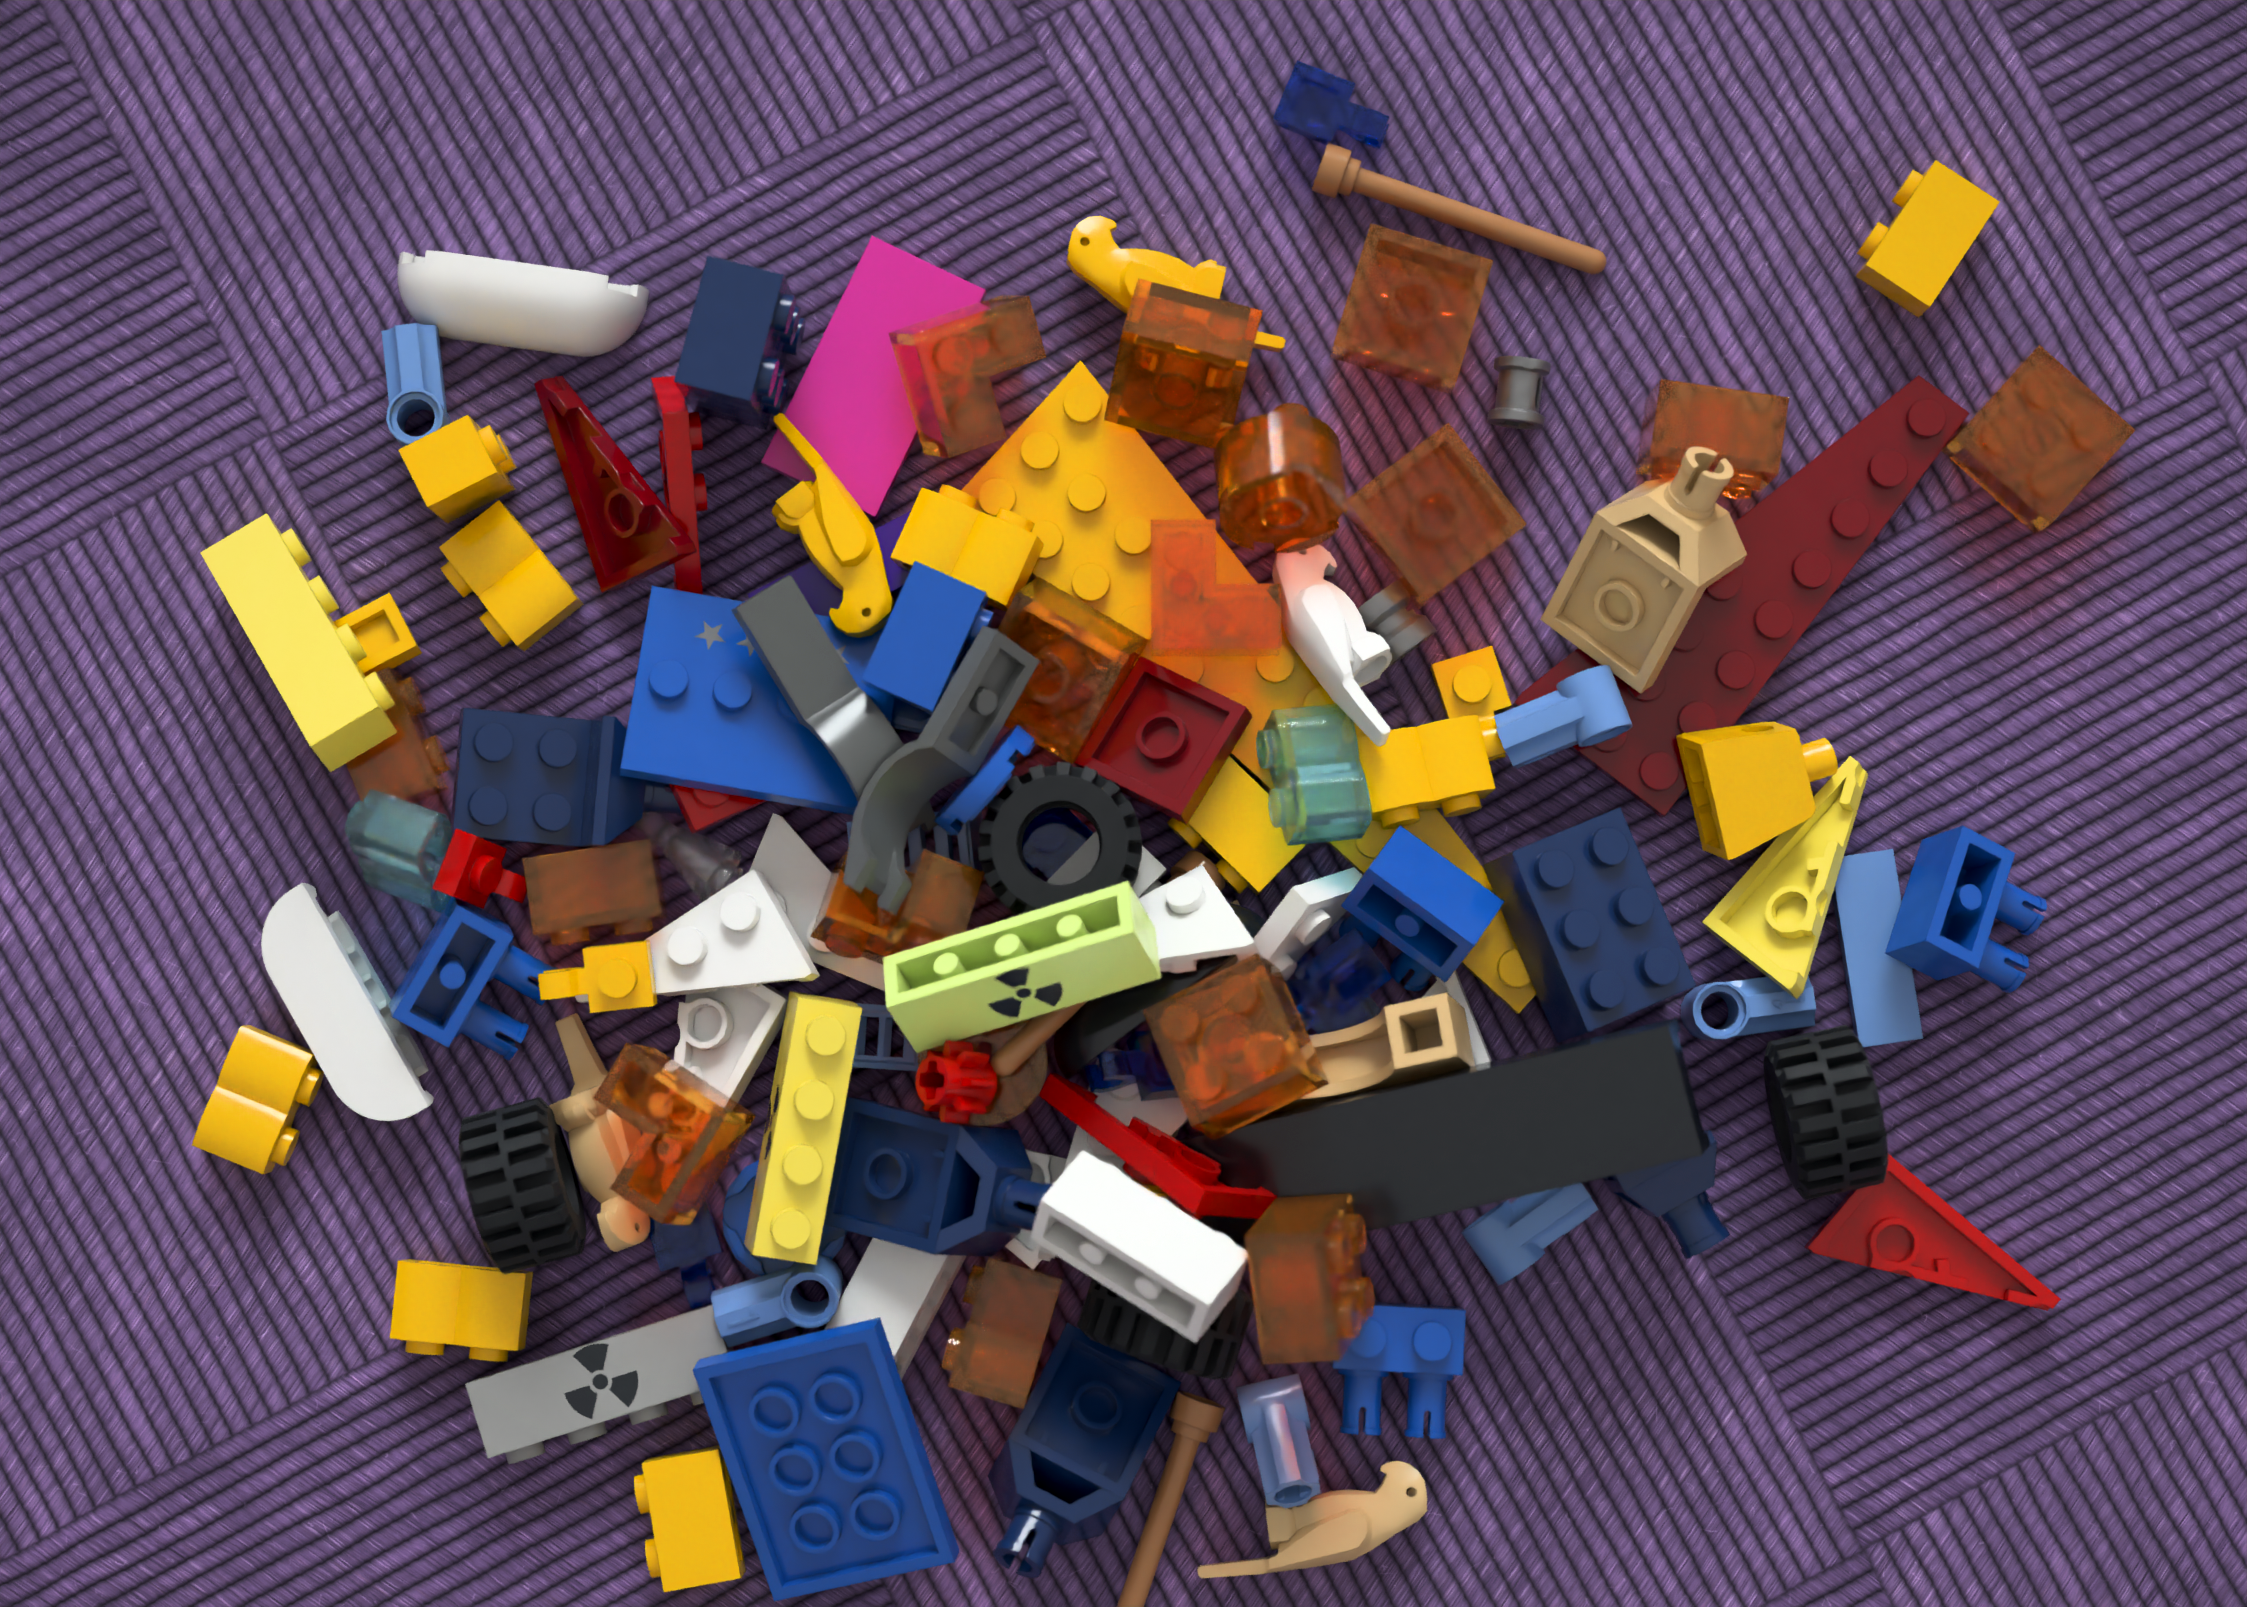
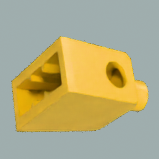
(1751, 783)

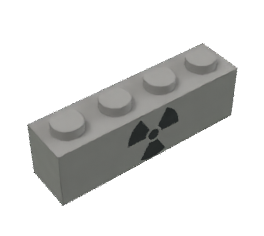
(593, 1384)

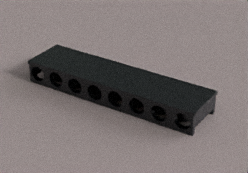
(1474, 1132)

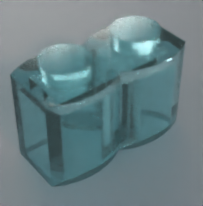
(1315, 775)
(400, 847)

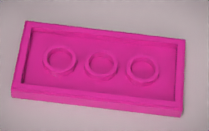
(852, 390)

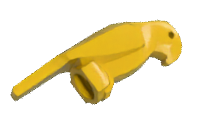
(1115, 271)
(837, 540)

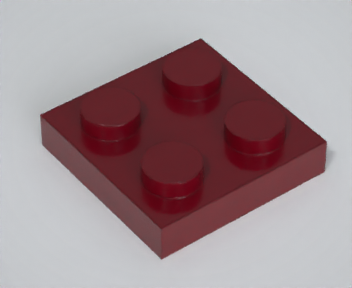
(1164, 739)

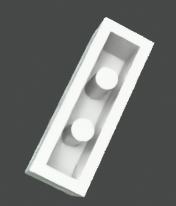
(1139, 1245)

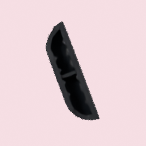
(1113, 1017)

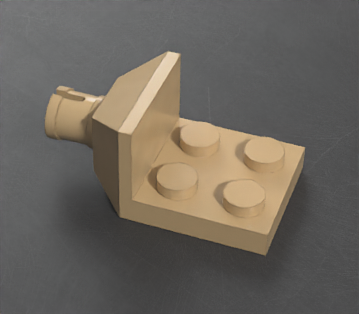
(1647, 569)

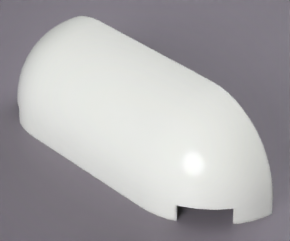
(519, 303)
(342, 1008)
(901, 1289)

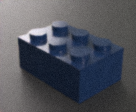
(739, 343)
(1589, 925)

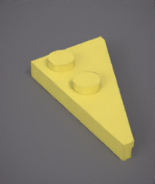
(1784, 897)

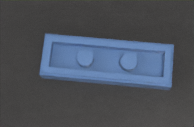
(1877, 985)

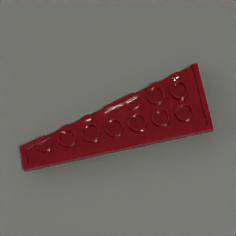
(1746, 623)

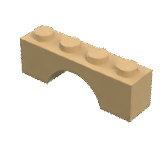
(1392, 1048)

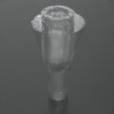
(698, 859)

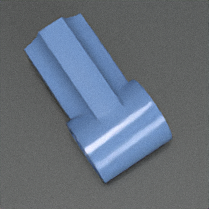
(413, 377)
(1580, 712)
(1753, 1008)
(1517, 1232)
(773, 1304)
(1278, 1426)

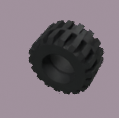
(1050, 789)
(1825, 1112)
(522, 1185)
(1129, 1329)

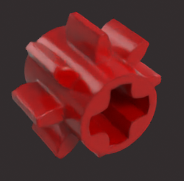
(956, 1082)

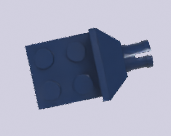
(547, 780)
(930, 1181)
(1678, 1196)
(1076, 1447)

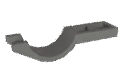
(820, 685)
(946, 750)

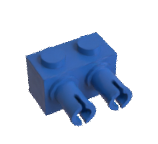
(926, 637)
(1420, 908)
(1951, 908)
(450, 972)
(1408, 1339)

